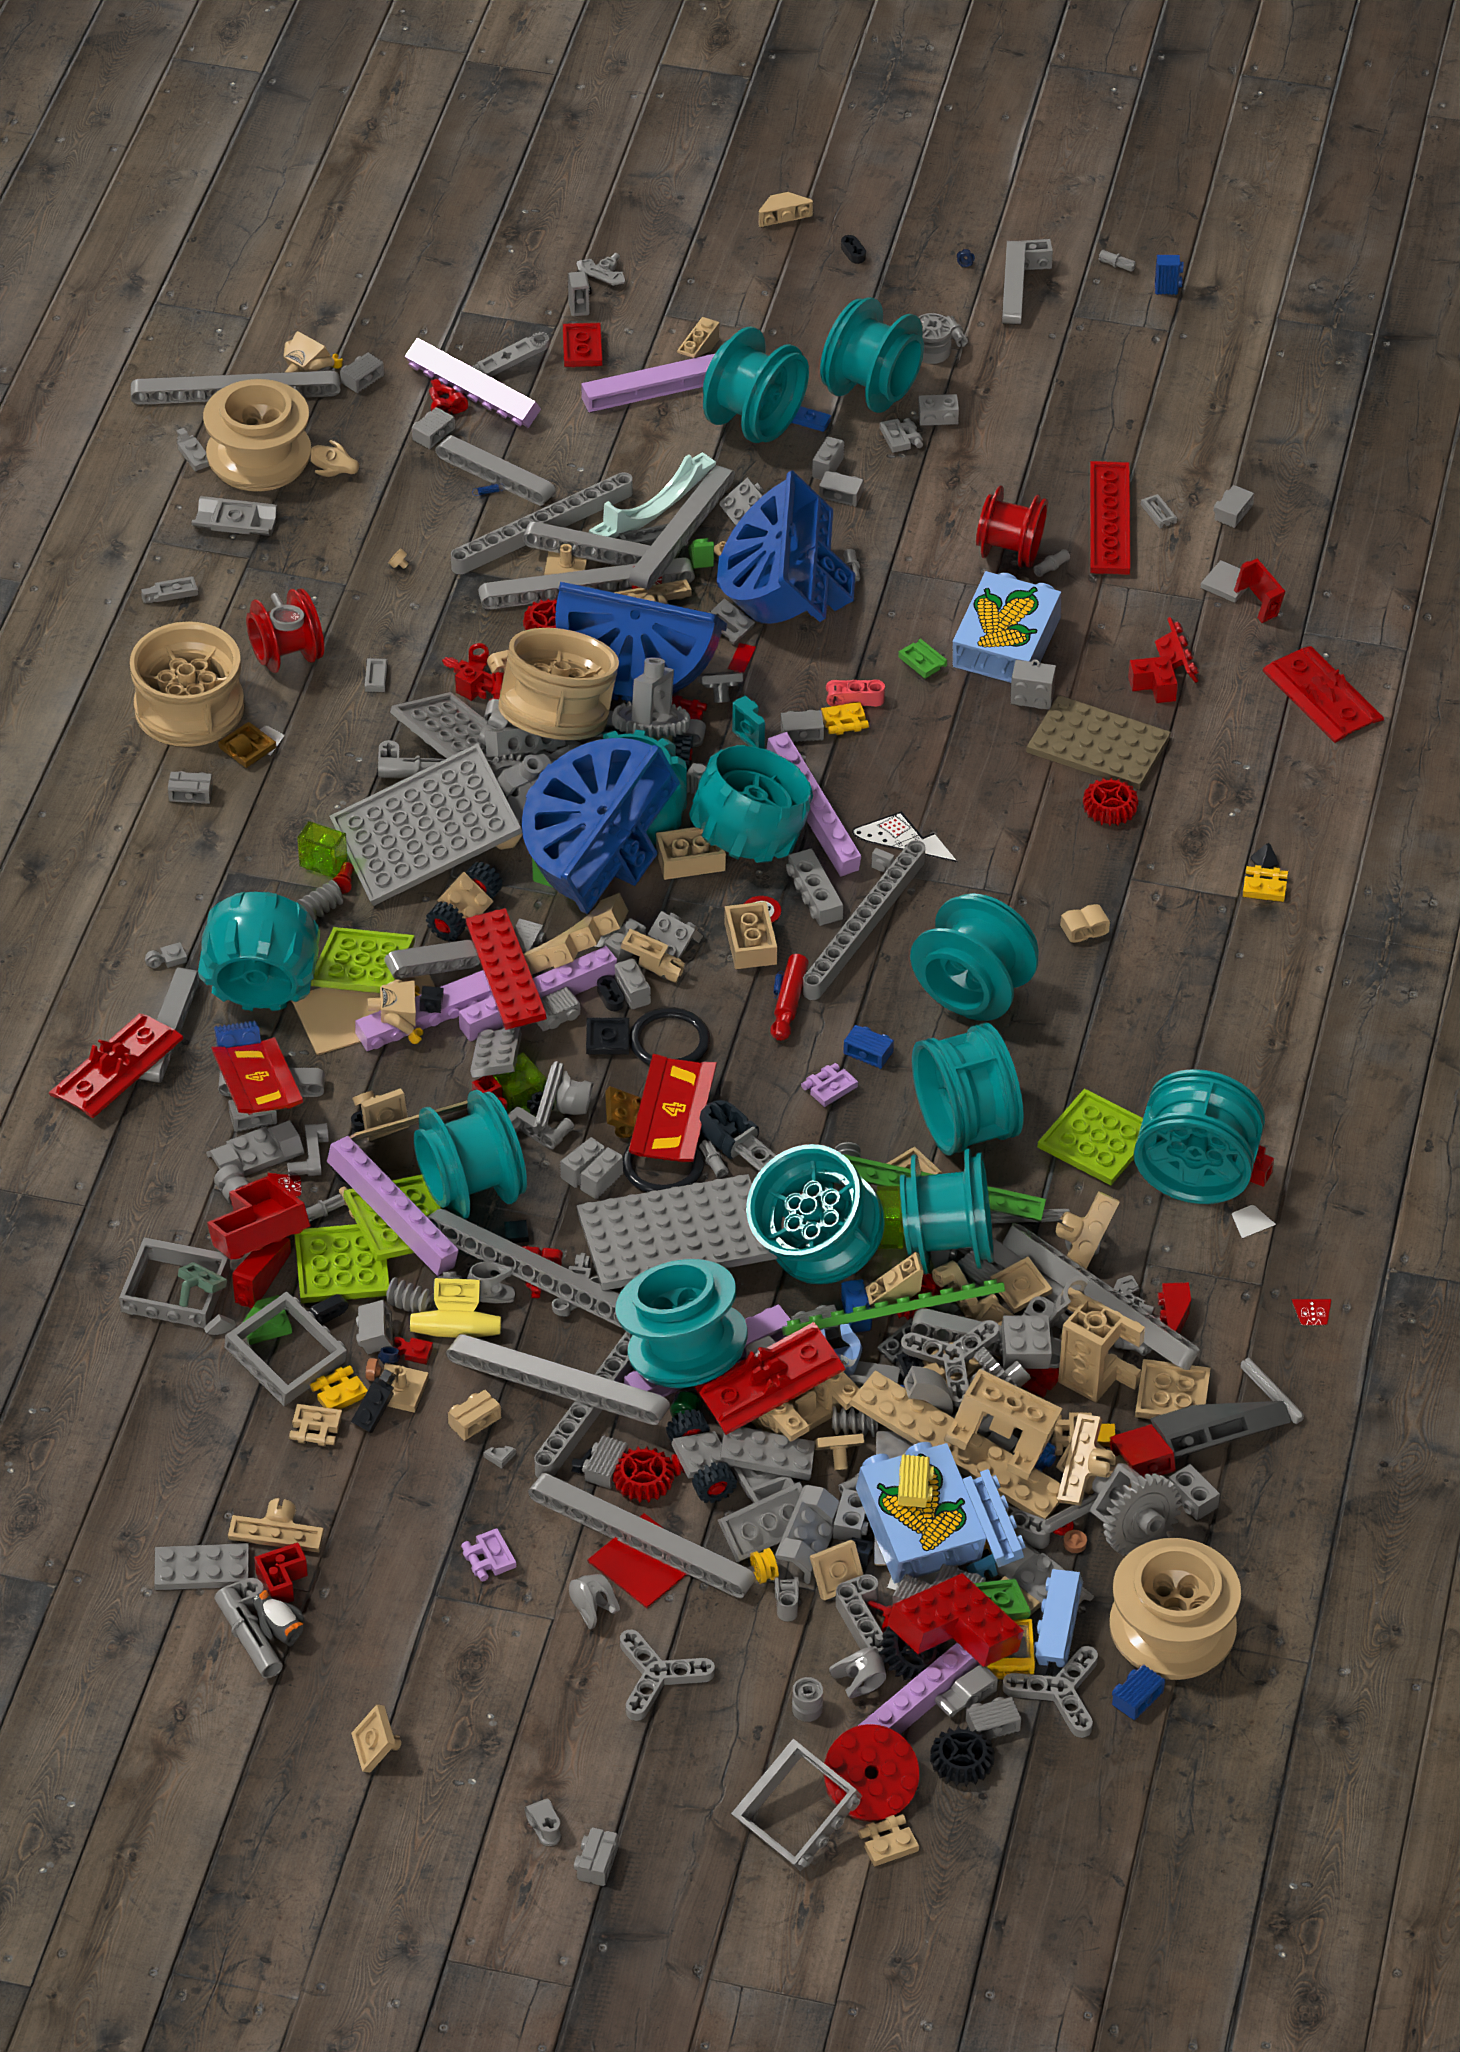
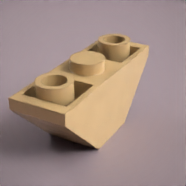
(784, 208)
(898, 1282)

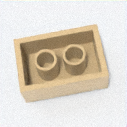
(687, 854)
(750, 935)

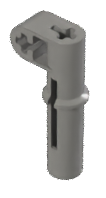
(394, 767)
(236, 1605)

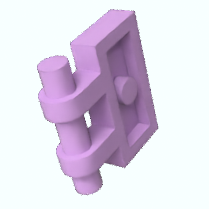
(833, 1087)
(495, 1552)

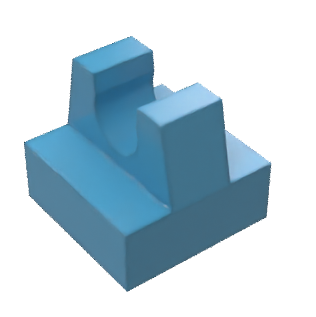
(985, 1564)

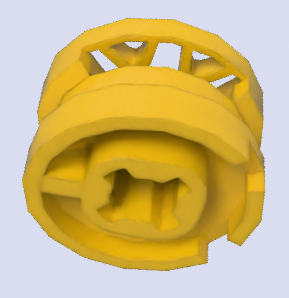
(764, 1565)

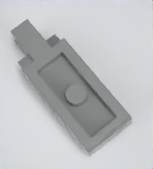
(191, 450)
(170, 590)

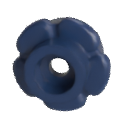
(965, 262)
(389, 1355)

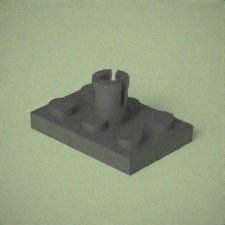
(720, 683)

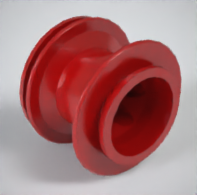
(1012, 526)
(272, 643)

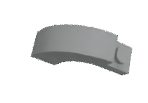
(928, 1386)

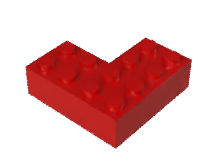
(261, 1216)
(958, 1612)

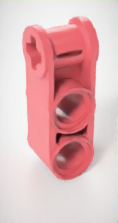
(851, 691)

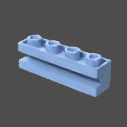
(994, 1519)
(1058, 1618)

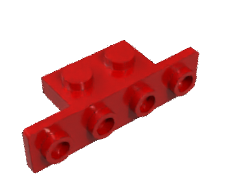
(1175, 647)

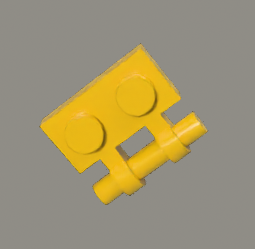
(844, 718)
(1262, 888)
(341, 1395)

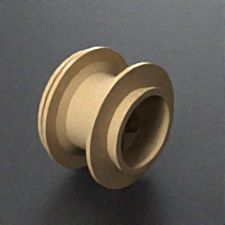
(257, 434)
(1175, 1607)

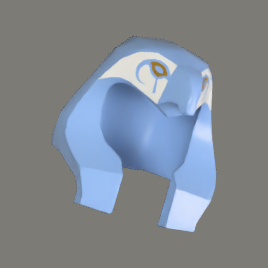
(850, 1354)

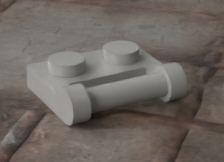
(735, 620)

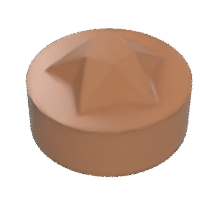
(373, 1369)
(1075, 1541)

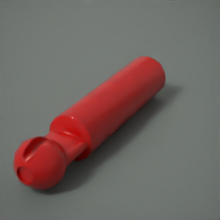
(789, 996)

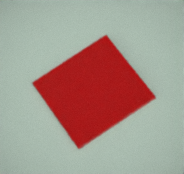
(635, 1571)

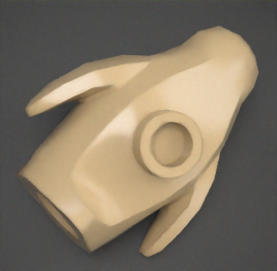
(333, 460)

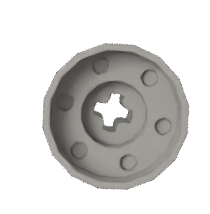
(936, 337)

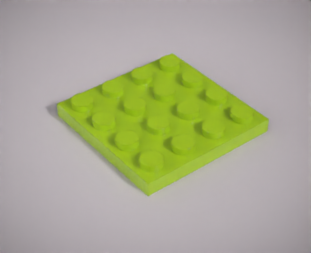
(356, 959)
(1094, 1136)
(379, 1236)
(338, 1262)

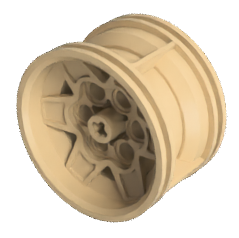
(558, 683)
(187, 684)

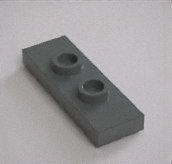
(643, 536)

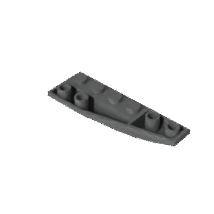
(1215, 1424)

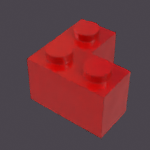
(1154, 674)
(279, 1569)

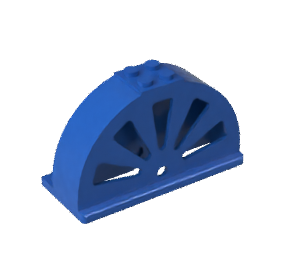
(783, 558)
(641, 631)
(593, 814)

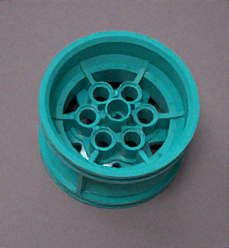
(967, 1088)
(1199, 1136)
(838, 1247)

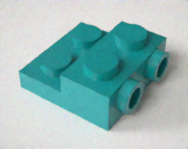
(747, 723)

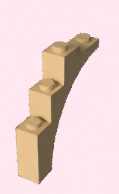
(563, 949)

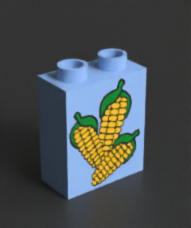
(1006, 624)
(920, 1538)

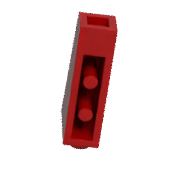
(258, 1271)

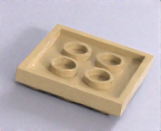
(1170, 1388)

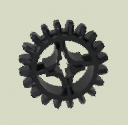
(904, 1662)
(962, 1765)

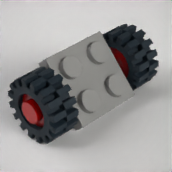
(700, 1456)

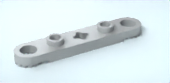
(516, 352)

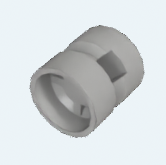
(229, 1179)
(807, 1699)

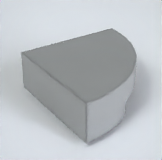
(219, 1325)
(499, 1456)

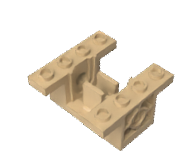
(1085, 1347)
(809, 1408)
(1011, 1409)

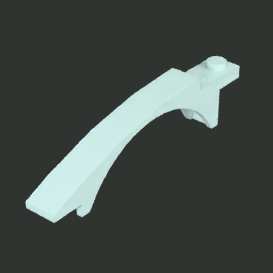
(626, 520)

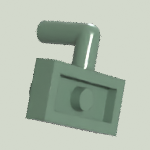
(198, 1276)

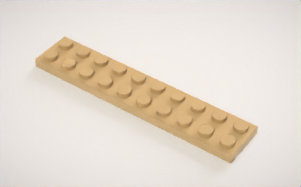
(923, 1422)

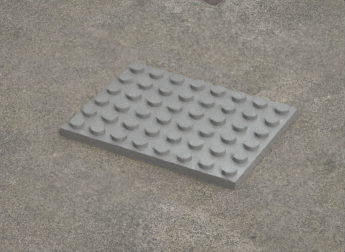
(426, 824)
(670, 1225)

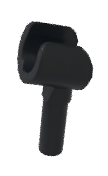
(578, 1463)

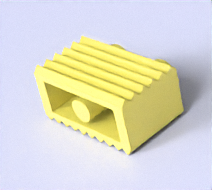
(913, 1481)

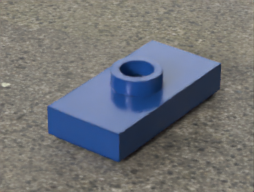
(812, 419)

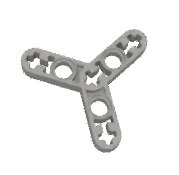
(958, 1347)
(1063, 1680)
(655, 1682)

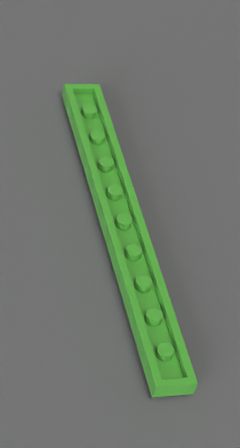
(1000, 1200)
(903, 1304)

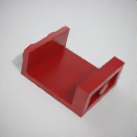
(1263, 585)
(1144, 1451)

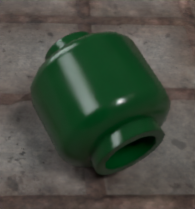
(685, 1401)

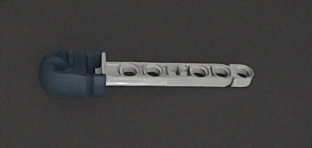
(723, 1120)

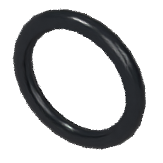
(669, 1012)
(634, 1179)

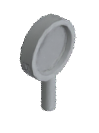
(285, 616)

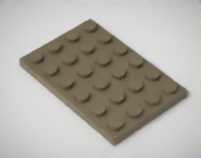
(1098, 742)

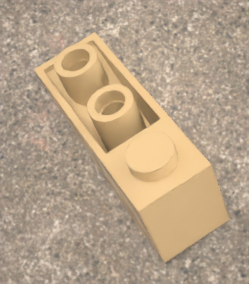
(701, 338)

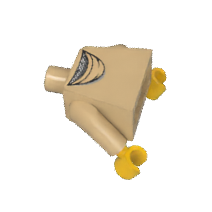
(308, 355)
(398, 1007)

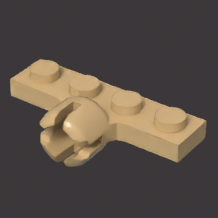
(662, 592)
(1087, 1231)
(1084, 1460)
(276, 1528)

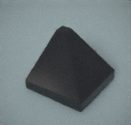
(1265, 857)

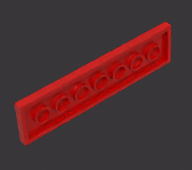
(1109, 518)
(505, 969)

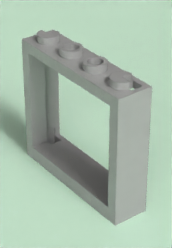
(177, 1255)
(262, 1372)
(768, 1784)

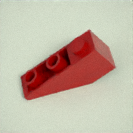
(1175, 1304)

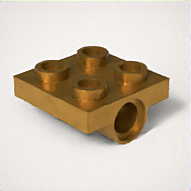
(247, 744)
(622, 1111)

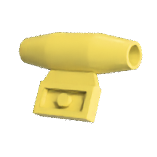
(456, 1312)

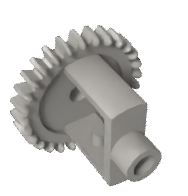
(652, 704)
(517, 778)
(1014, 1374)
(1135, 1513)

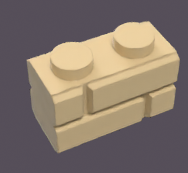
(474, 1414)

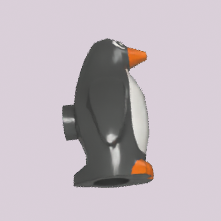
(278, 1618)

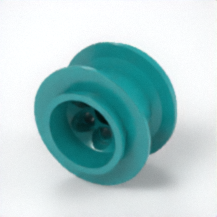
(872, 354)
(755, 385)
(975, 956)
(470, 1154)
(947, 1211)
(682, 1322)

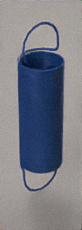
(487, 489)
(778, 982)

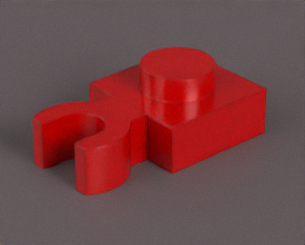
(415, 1350)

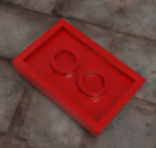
(582, 344)

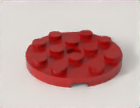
(895, 1767)

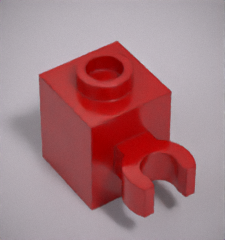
(470, 683)
(490, 1084)
(1262, 1167)

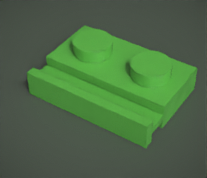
(922, 658)

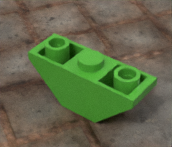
(701, 553)

